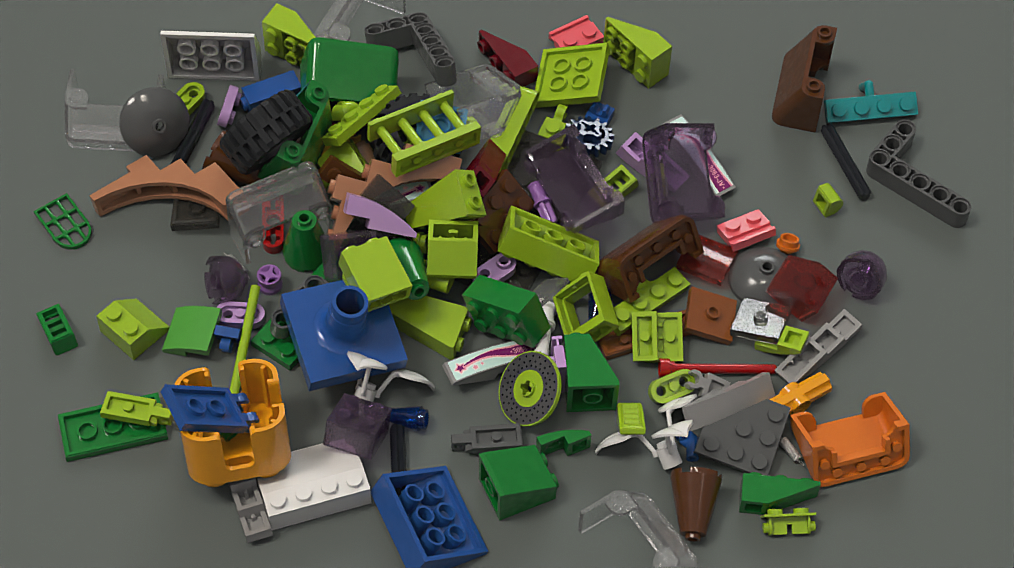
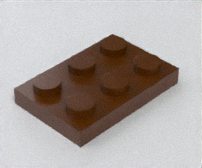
(497, 202)

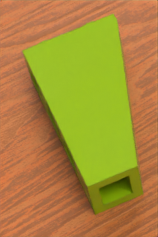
(449, 199)
(433, 323)

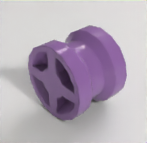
(266, 274)

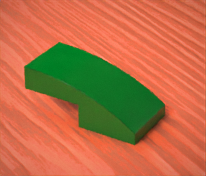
(569, 440)

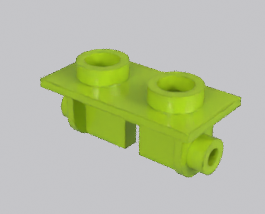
(778, 522)

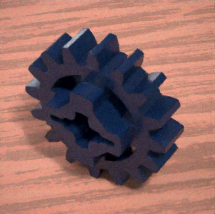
(593, 135)

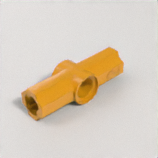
(801, 395)

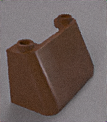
(797, 95)
(625, 264)

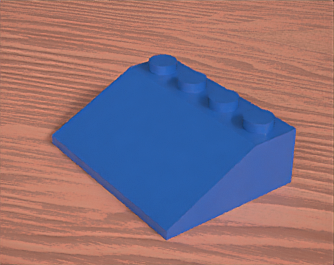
(428, 518)

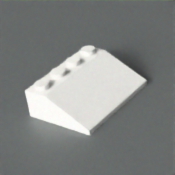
(211, 55)
(313, 486)

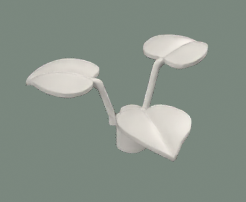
(365, 389)
(667, 449)

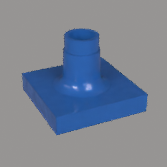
(334, 320)

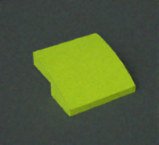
(657, 336)

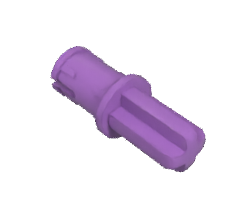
(542, 202)

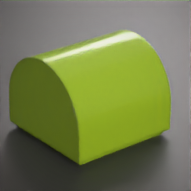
(827, 200)

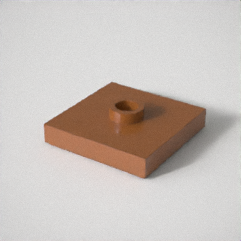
(709, 315)

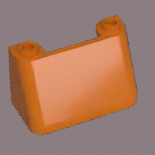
(854, 445)

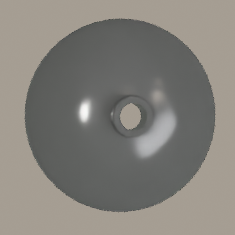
(142, 114)
(749, 278)

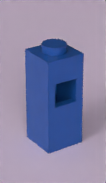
(260, 91)

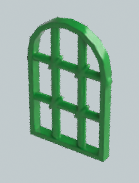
(76, 228)

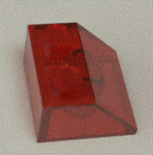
(802, 286)

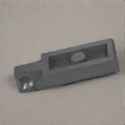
(487, 438)

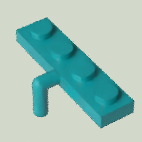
(870, 106)

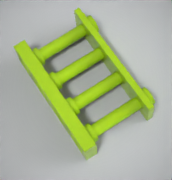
(424, 151)

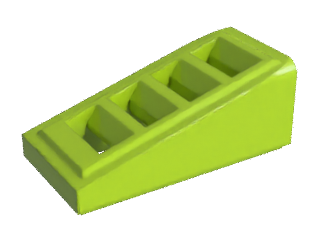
(617, 174)
(630, 419)

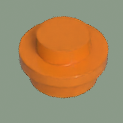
(788, 243)

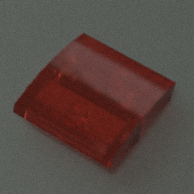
(711, 264)

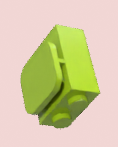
(376, 272)

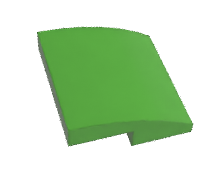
(192, 330)

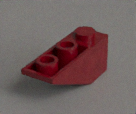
(508, 58)
(487, 165)

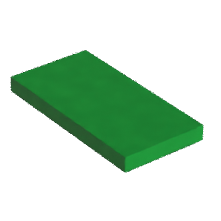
(89, 435)

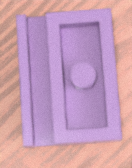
(558, 356)

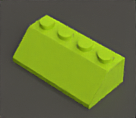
(547, 245)

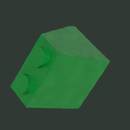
(589, 378)
(516, 479)

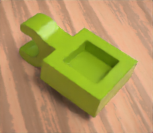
(555, 125)

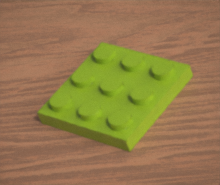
(572, 74)

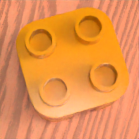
(247, 455)

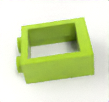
(597, 326)

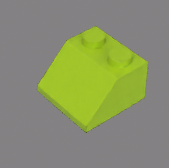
(131, 326)

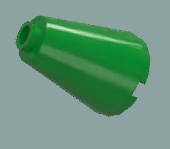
(303, 243)
(413, 263)

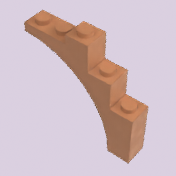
(175, 181)
(342, 184)

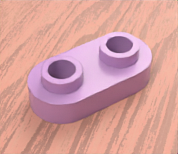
(226, 114)
(496, 270)
(237, 311)

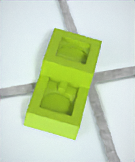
(790, 342)

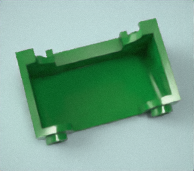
(349, 68)
(310, 146)

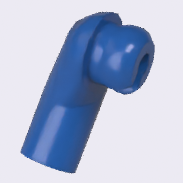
(689, 443)

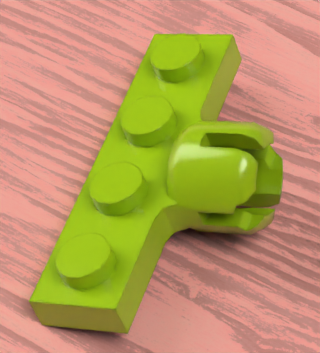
(355, 116)
(652, 297)

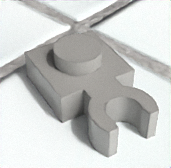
(705, 384)

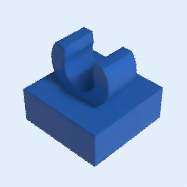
(600, 111)
(227, 336)

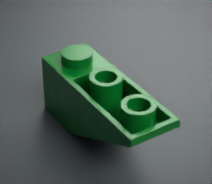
(774, 492)

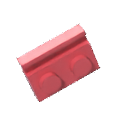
(576, 33)
(746, 230)

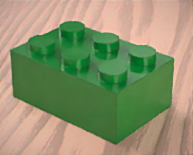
(506, 311)

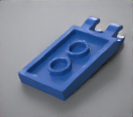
(208, 409)

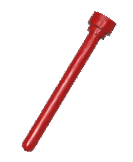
(666, 367)

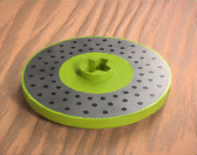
(515, 399)

